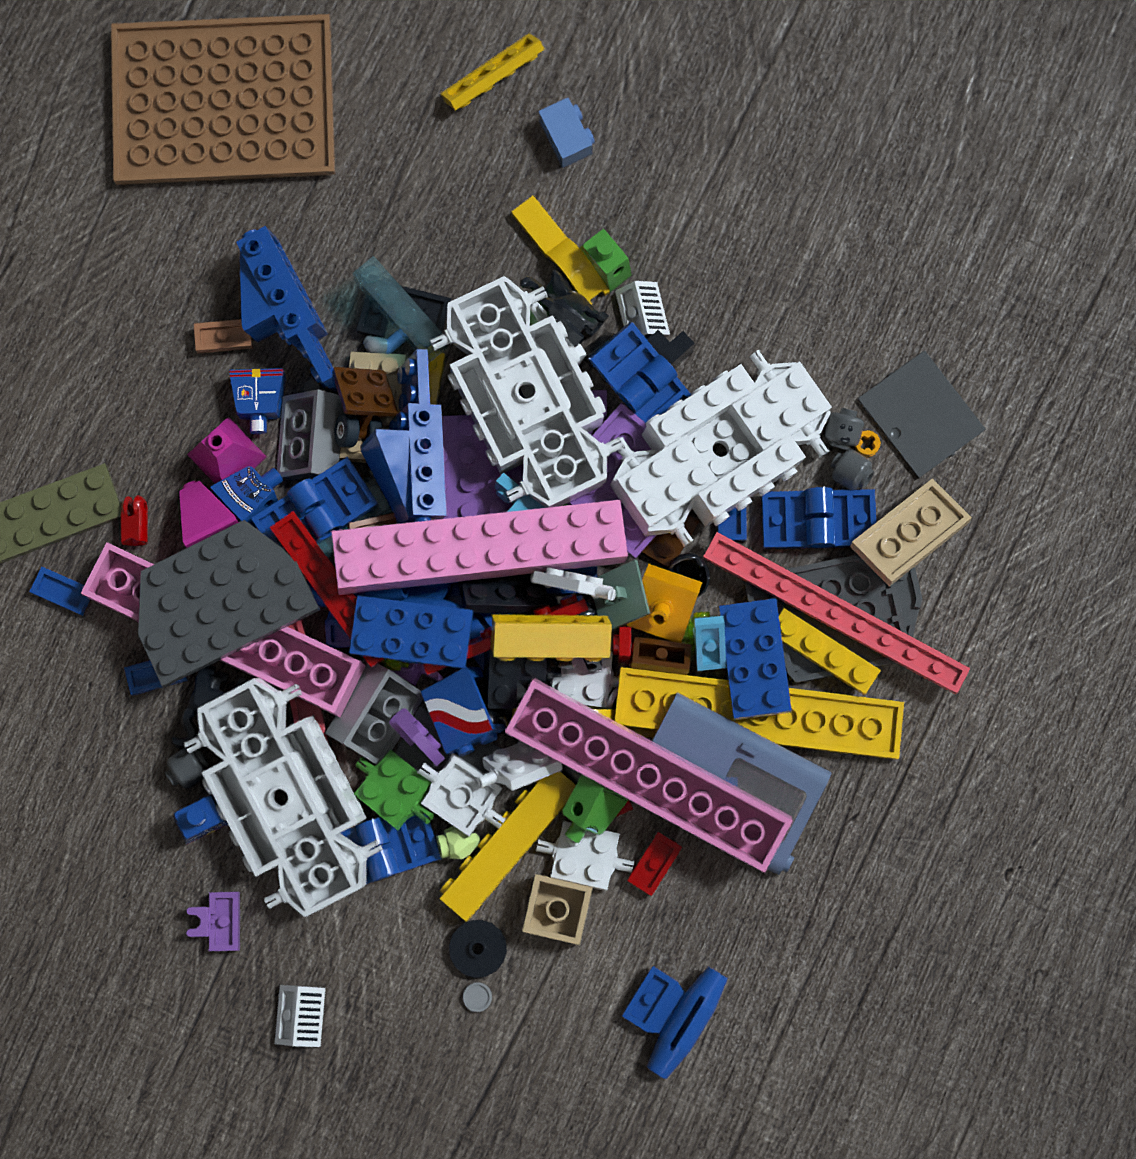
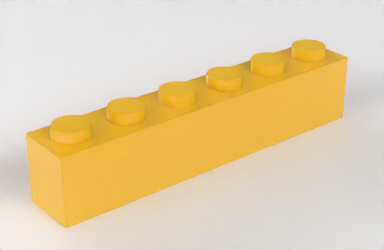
(507, 846)

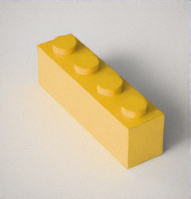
(551, 637)

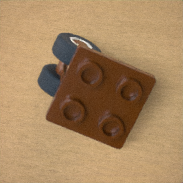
(366, 395)

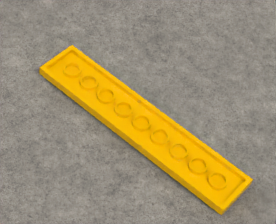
(816, 722)

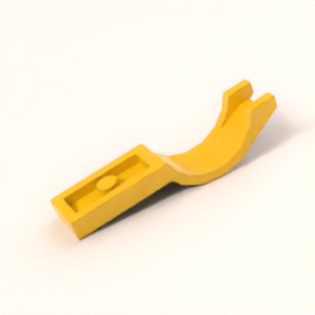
(559, 248)

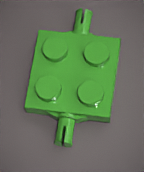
(394, 790)

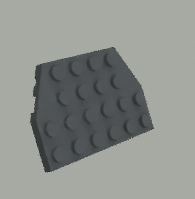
(860, 586)
(218, 600)

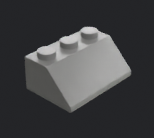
(308, 434)
(367, 715)

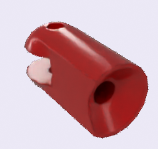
(134, 521)

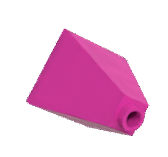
(226, 452)
(202, 514)

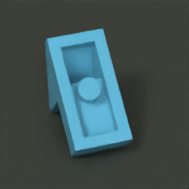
(525, 502)
(709, 643)

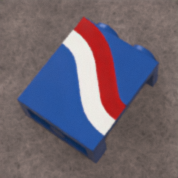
(460, 712)

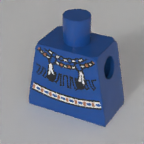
(247, 492)

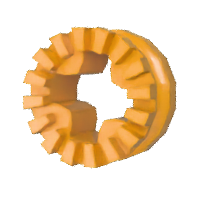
(876, 444)

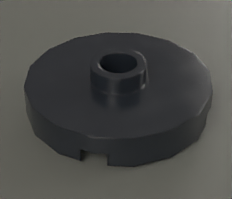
(478, 964)

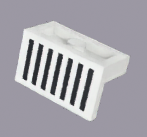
(643, 306)
(300, 1016)

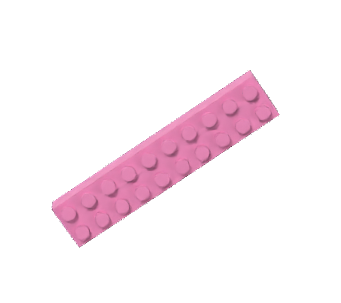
(479, 547)
(279, 659)
(649, 775)

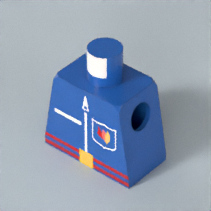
(258, 395)
(199, 819)

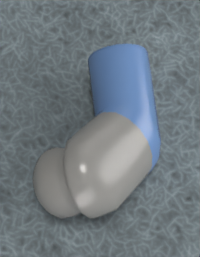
(382, 345)

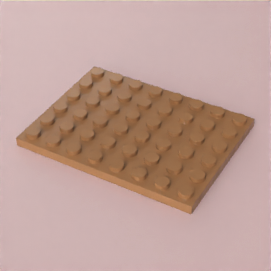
(222, 99)

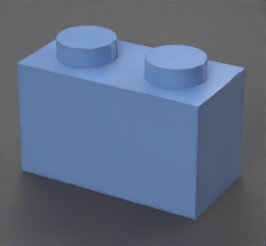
(566, 132)

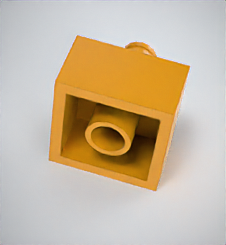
(669, 602)

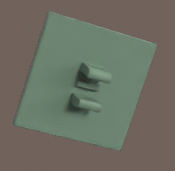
(630, 597)

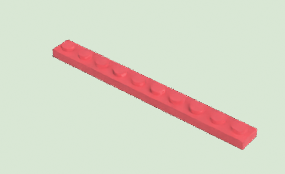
(836, 613)

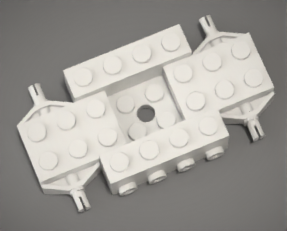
(756, 424)
(542, 431)
(304, 834)

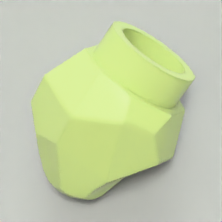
(456, 843)

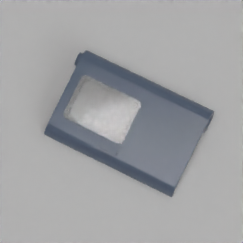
(748, 763)

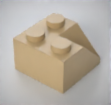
(557, 909)

